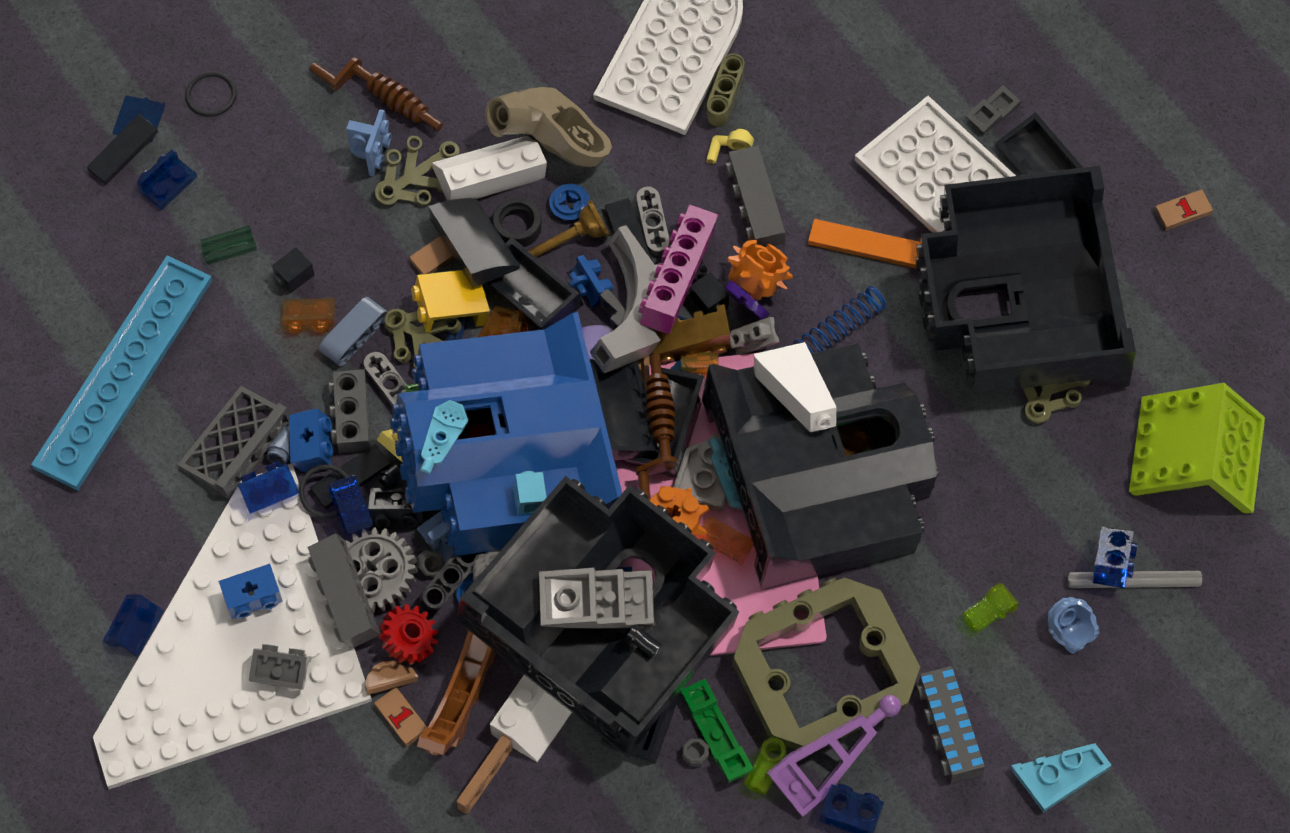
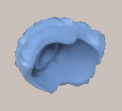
(1072, 623)

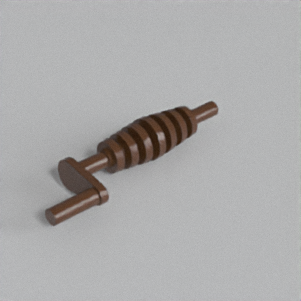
(390, 92)
(661, 417)

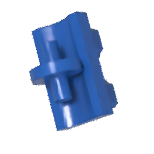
(585, 280)

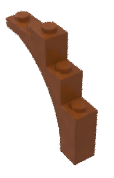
(463, 692)

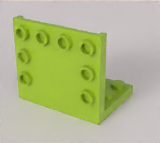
(1199, 441)

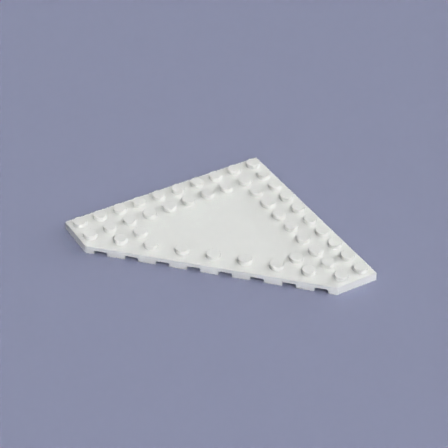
(192, 678)

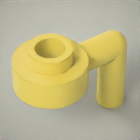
(736, 140)

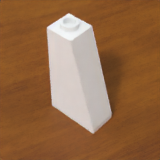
(797, 384)

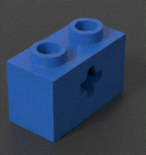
(310, 439)
(237, 589)

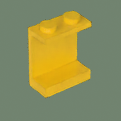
(448, 296)

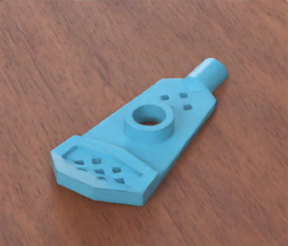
(440, 425)
(722, 472)

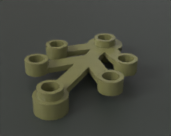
(412, 174)
(418, 334)
(1051, 406)

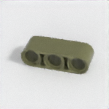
(725, 80)

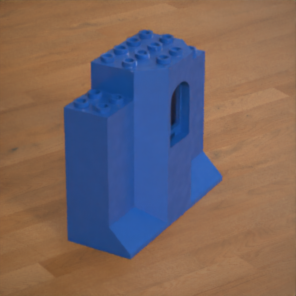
(551, 421)

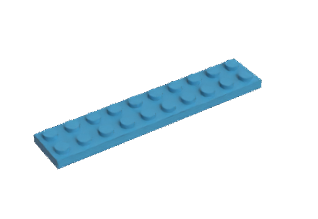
(121, 373)

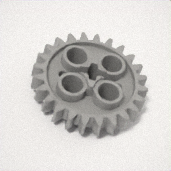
(389, 584)

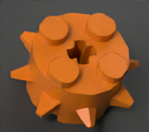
(759, 269)
(682, 507)

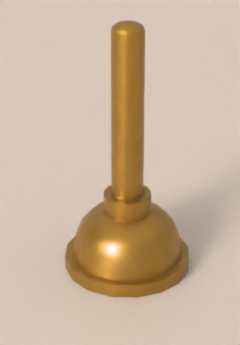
(589, 223)

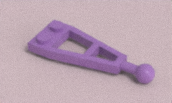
(793, 781)

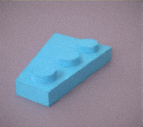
(1059, 776)

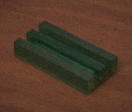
(207, 242)

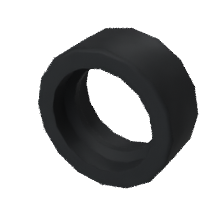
(518, 205)

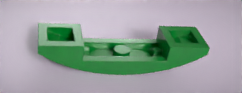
(715, 731)

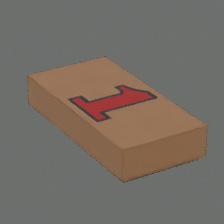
(1183, 210)
(400, 716)

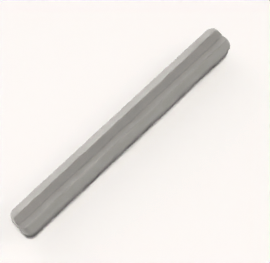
(1141, 579)

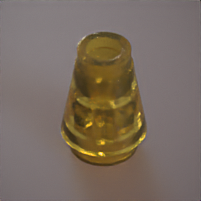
(699, 362)

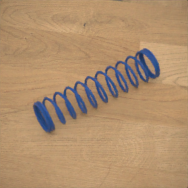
(870, 299)

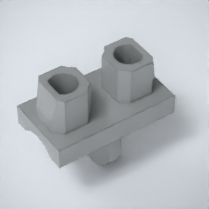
(754, 336)

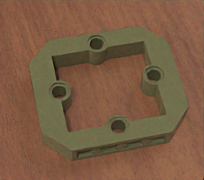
(835, 594)

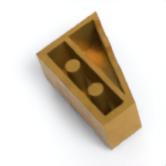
(695, 336)

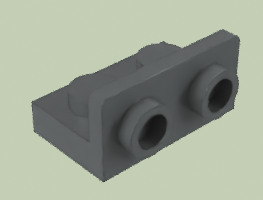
(278, 667)

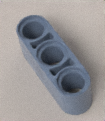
(352, 331)

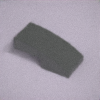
(993, 110)
(613, 307)

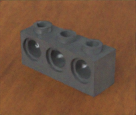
(353, 399)

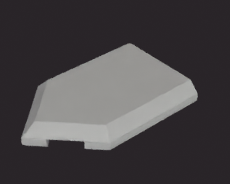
(700, 475)

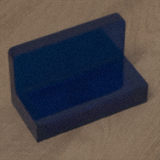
(133, 624)

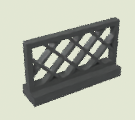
(249, 455)

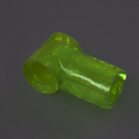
(995, 605)
(758, 779)

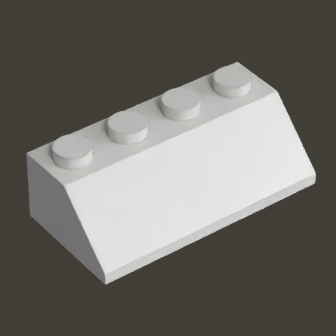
(491, 169)
(529, 719)

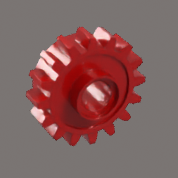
(398, 643)

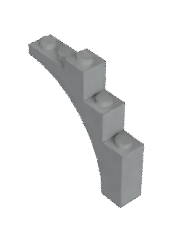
(630, 339)

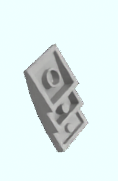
(596, 598)

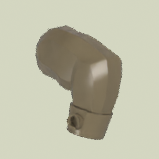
(553, 122)

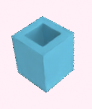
(528, 492)

